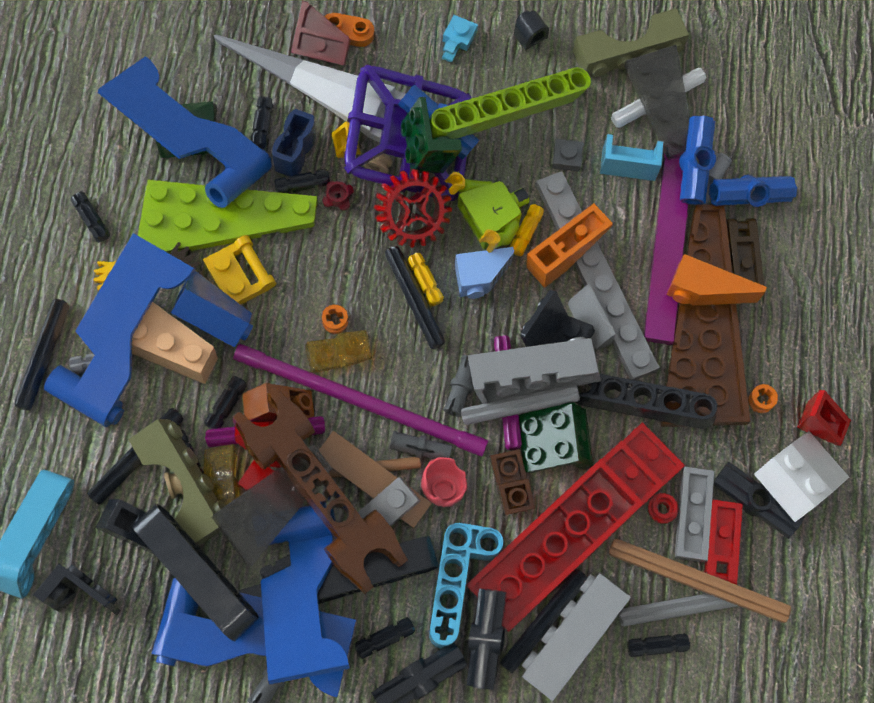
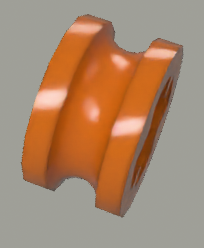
(329, 325)
(763, 389)

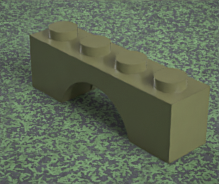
(600, 53)
(162, 445)

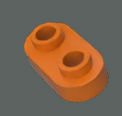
(349, 25)

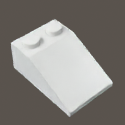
(801, 476)

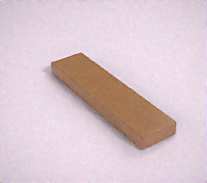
(365, 473)

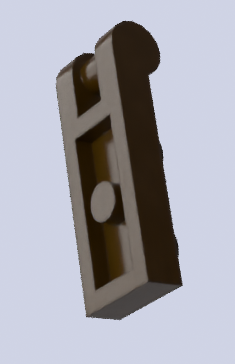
(745, 249)

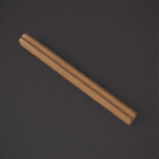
(700, 580)

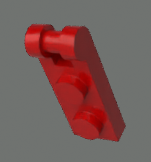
(724, 539)

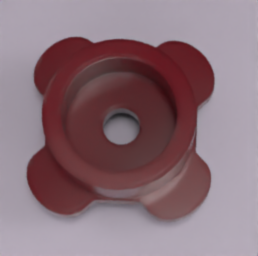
(338, 188)

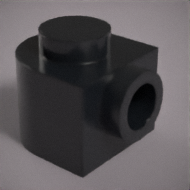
(530, 29)

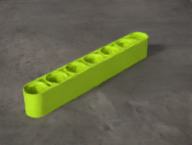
(509, 104)

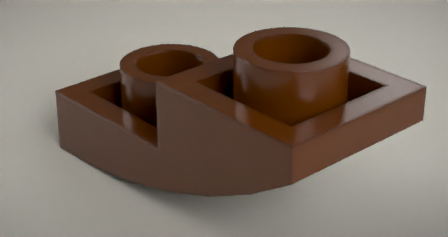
(512, 482)

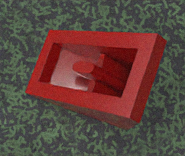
(824, 419)

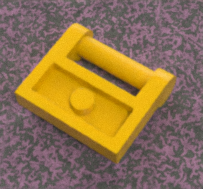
(230, 276)

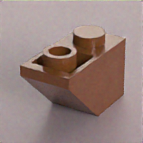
(258, 406)

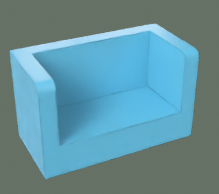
(631, 161)

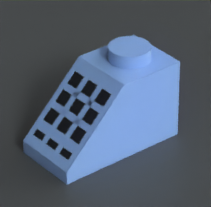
(481, 270)

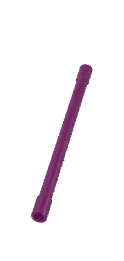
(259, 360)

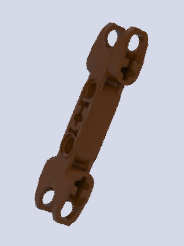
(355, 536)

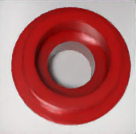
(669, 502)

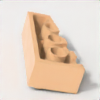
(173, 345)

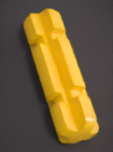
(527, 229)
(425, 279)

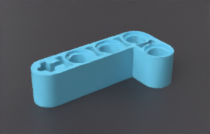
(30, 531)
(456, 585)

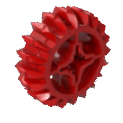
(432, 223)

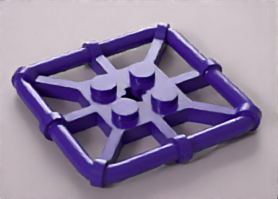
(391, 137)

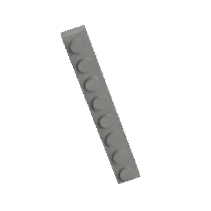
(594, 270)

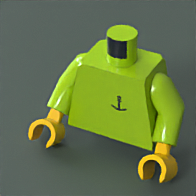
(489, 209)

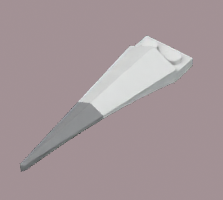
(323, 84)

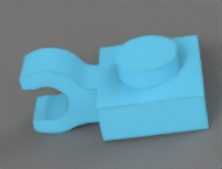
(458, 35)

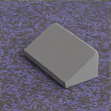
(587, 308)

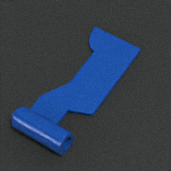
(183, 134)
(110, 328)
(292, 606)
(199, 641)

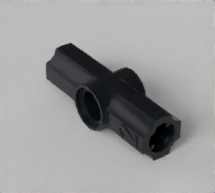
(741, 489)
(486, 639)
(421, 676)

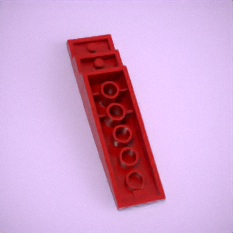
(578, 523)

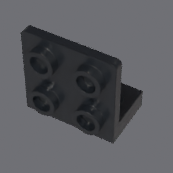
(552, 324)
(60, 588)

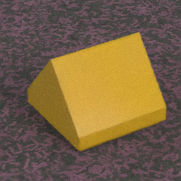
(340, 139)

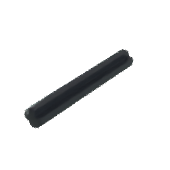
(414, 297)
(41, 355)
(123, 467)
(543, 621)

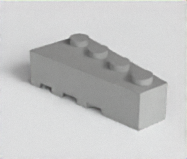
(533, 369)
(576, 635)

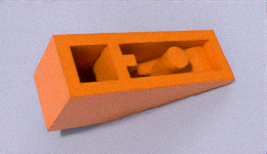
(567, 245)
(706, 284)

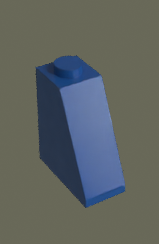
(212, 310)

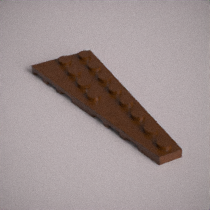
(707, 337)

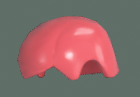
(443, 482)

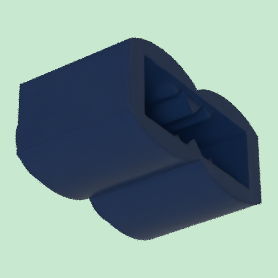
(294, 143)

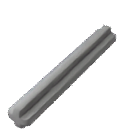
(520, 404)
(671, 609)

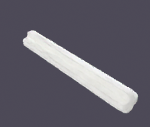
(635, 109)

